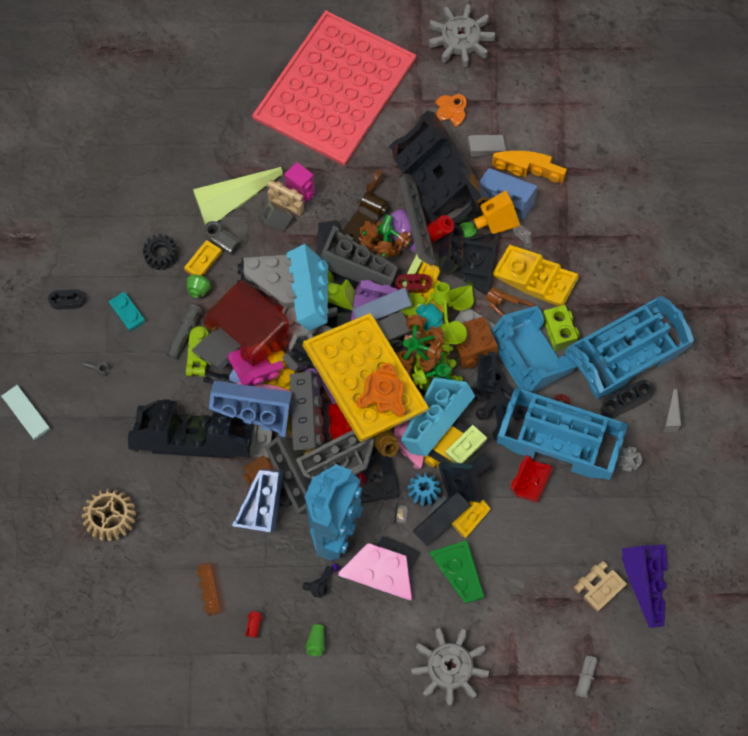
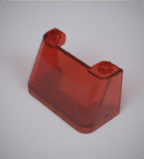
(249, 321)

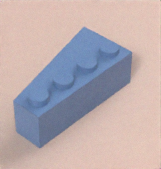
(252, 404)

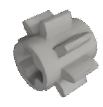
(629, 458)

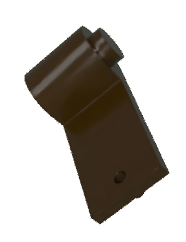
(370, 209)

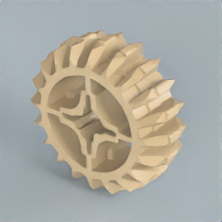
(95, 509)

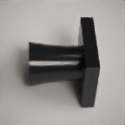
(466, 476)

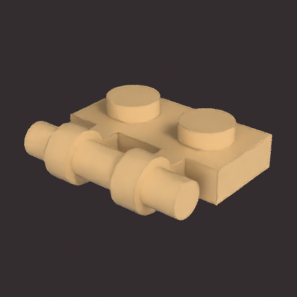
(285, 197)
(602, 592)

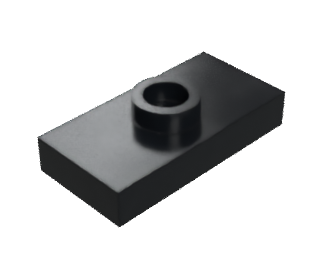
(394, 546)

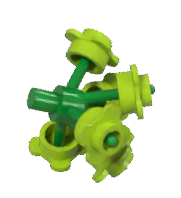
(441, 369)

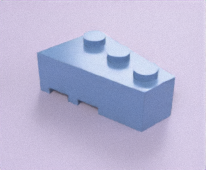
(262, 502)

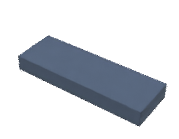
(385, 305)

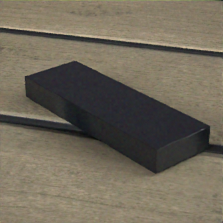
(441, 518)

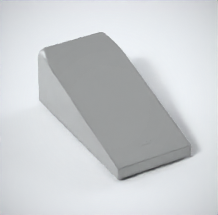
(485, 144)
(673, 419)

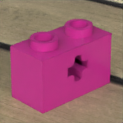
(300, 180)

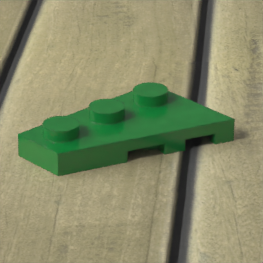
(460, 570)

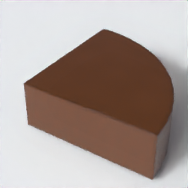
(378, 179)

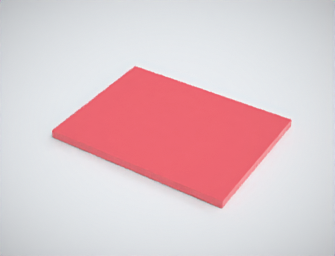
(334, 87)

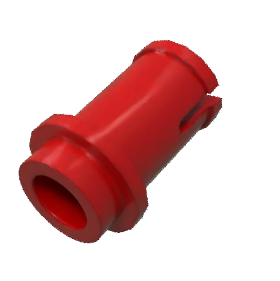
(253, 624)

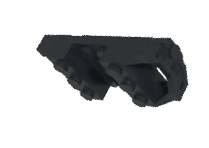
(424, 155)
(187, 433)

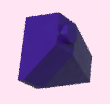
(645, 572)

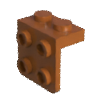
(478, 341)

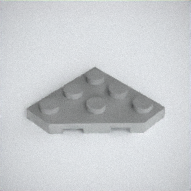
(272, 277)

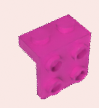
(258, 373)

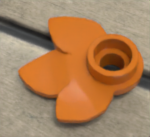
(449, 110)

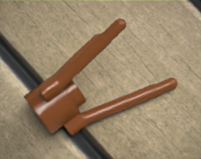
(497, 297)

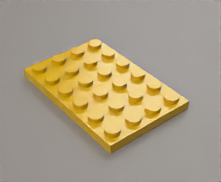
(344, 362)

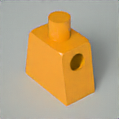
(498, 214)

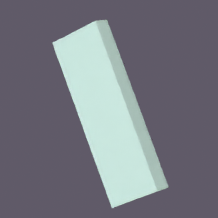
(25, 412)

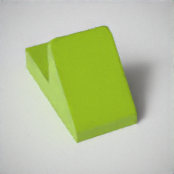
(341, 295)

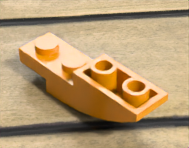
(525, 161)

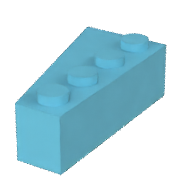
(309, 286)
(445, 403)

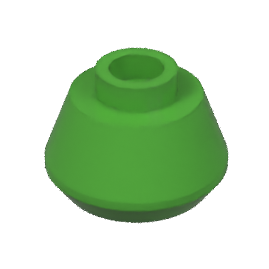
(197, 285)

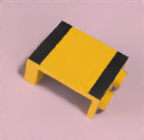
(438, 454)

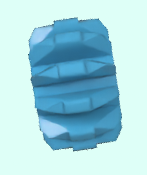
(426, 495)

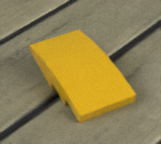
(535, 275)

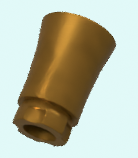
(386, 443)

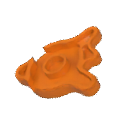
(384, 391)

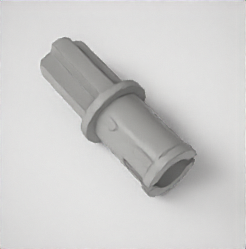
(586, 676)

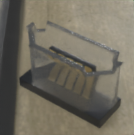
(400, 513)

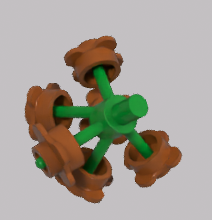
(374, 234)
(416, 343)

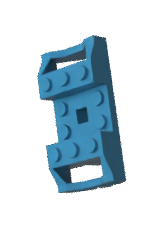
(611, 359)
(562, 433)
(332, 509)

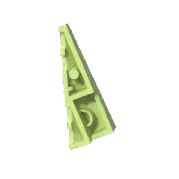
(223, 197)

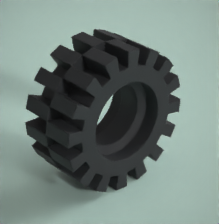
(166, 260)

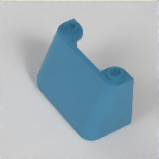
(527, 351)

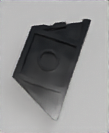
(478, 261)

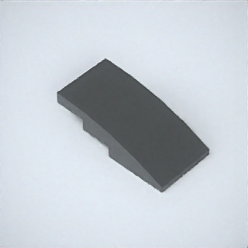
(216, 348)

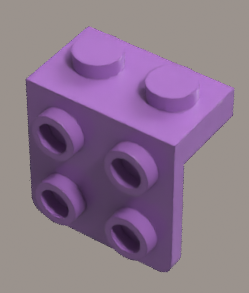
(369, 291)

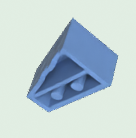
(520, 192)

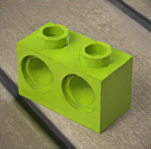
(556, 328)

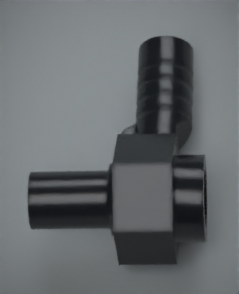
(319, 586)

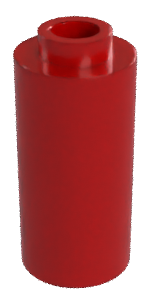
(440, 228)

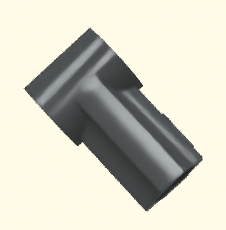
(221, 238)

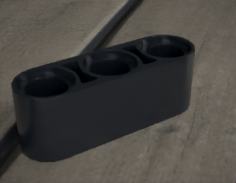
(451, 251)
(631, 392)

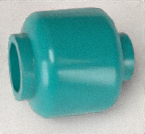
(432, 315)

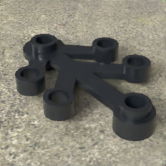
(499, 402)

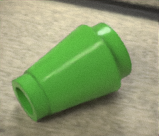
(315, 644)

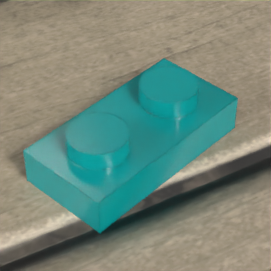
(127, 311)

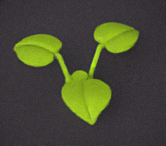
(459, 298)

